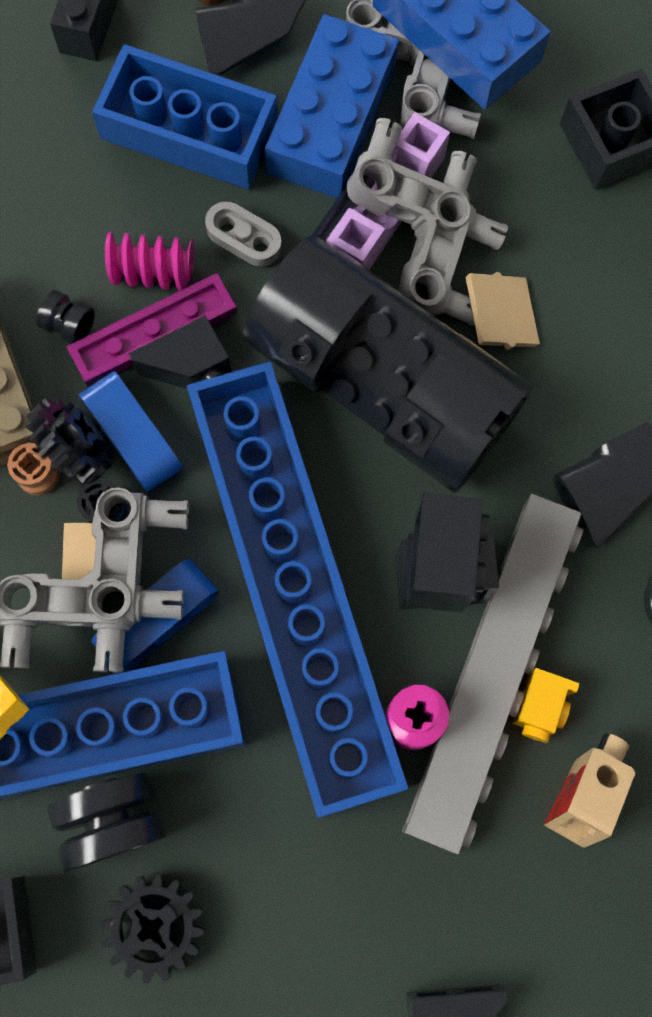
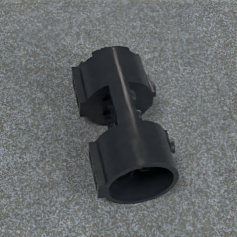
(385, 360)

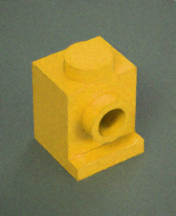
(544, 704)

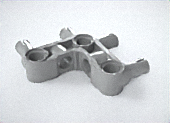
(427, 84)
(418, 202)
(80, 601)

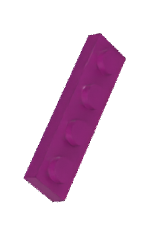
(110, 347)

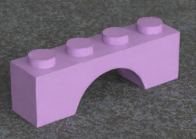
(365, 234)

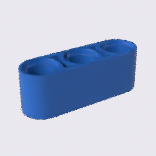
(131, 431)
(153, 632)

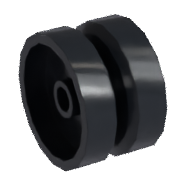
(105, 816)

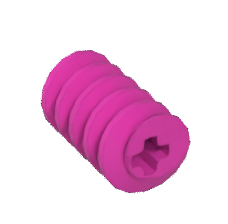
(149, 262)
(430, 707)

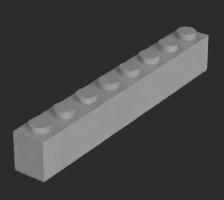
(492, 675)

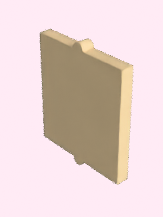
(502, 310)

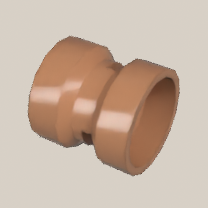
(39, 476)

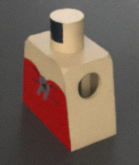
(593, 793)

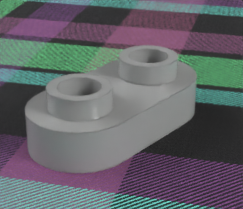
(245, 236)

